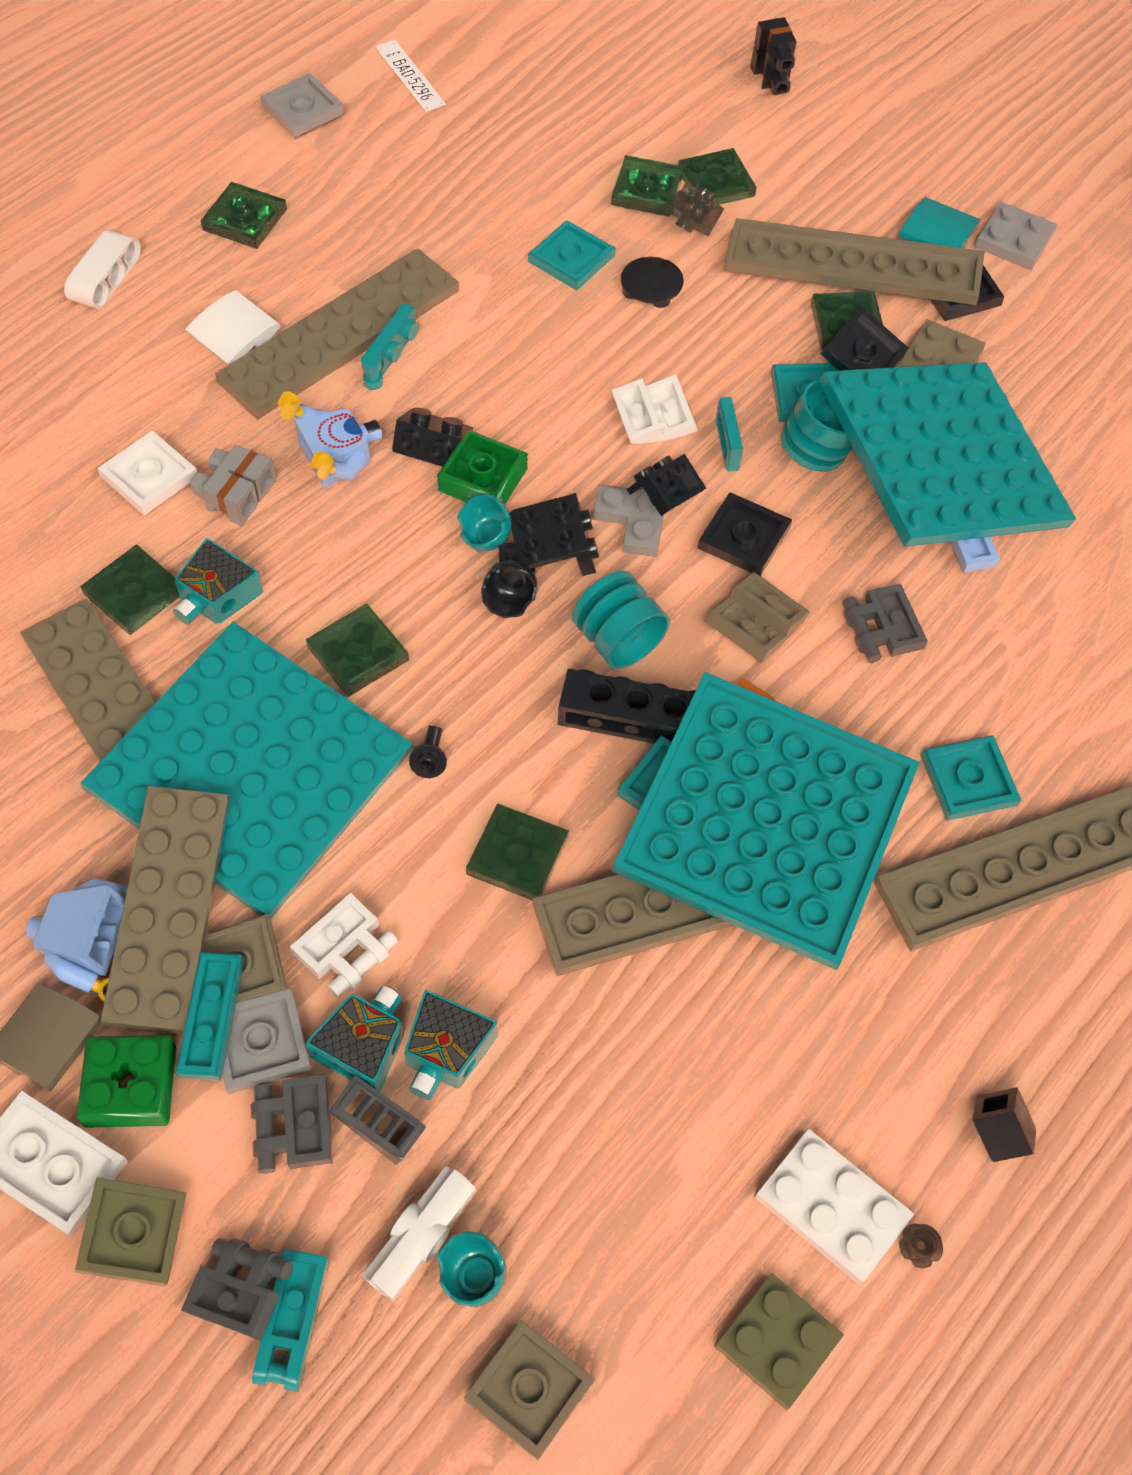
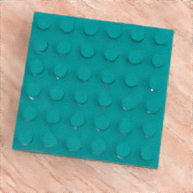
(945, 452)
(273, 741)
(768, 820)

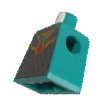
(215, 584)
(360, 1038)
(446, 1044)

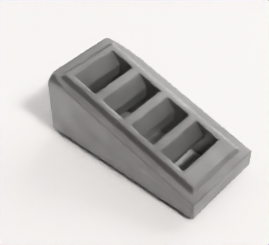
(386, 1106)

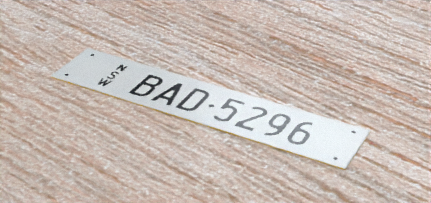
(410, 75)

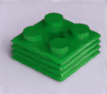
(482, 467)
(144, 1100)

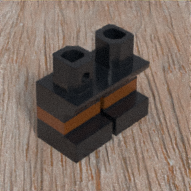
(774, 54)

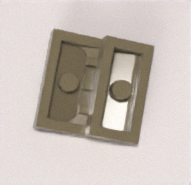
(757, 617)
(46, 1036)

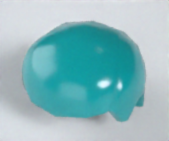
(484, 522)
(471, 1269)

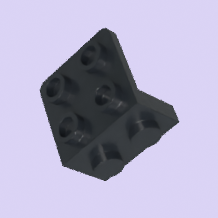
(554, 533)

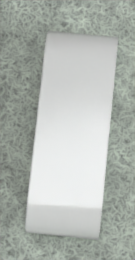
(102, 269)

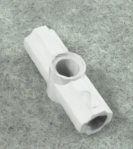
(419, 1233)

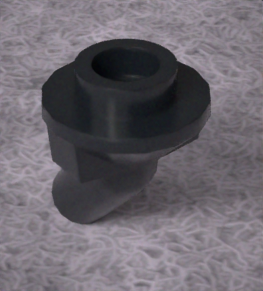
(429, 759)

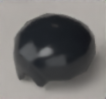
(509, 588)

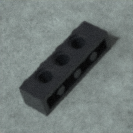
(615, 715)

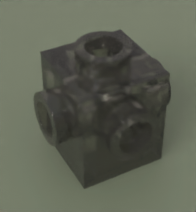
(695, 209)

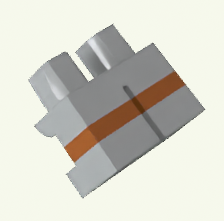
(237, 484)

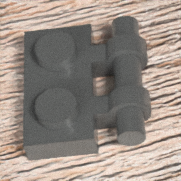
(894, 618)
(306, 1124)
(234, 1302)

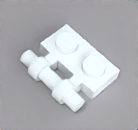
(335, 937)

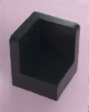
(1004, 1125)

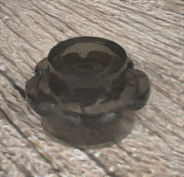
(921, 1233)

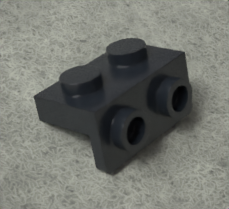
(427, 436)

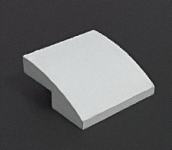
(232, 327)
(654, 410)

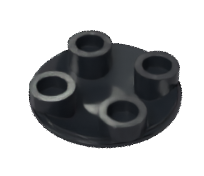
(652, 280)

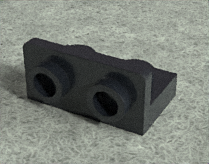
(668, 483)

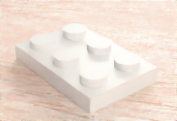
(51, 1163)
(834, 1206)

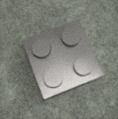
(302, 105)
(1016, 235)
(265, 1042)

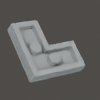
(636, 512)

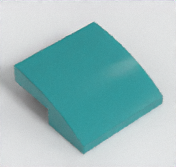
(939, 225)

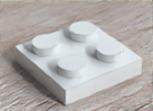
(147, 472)

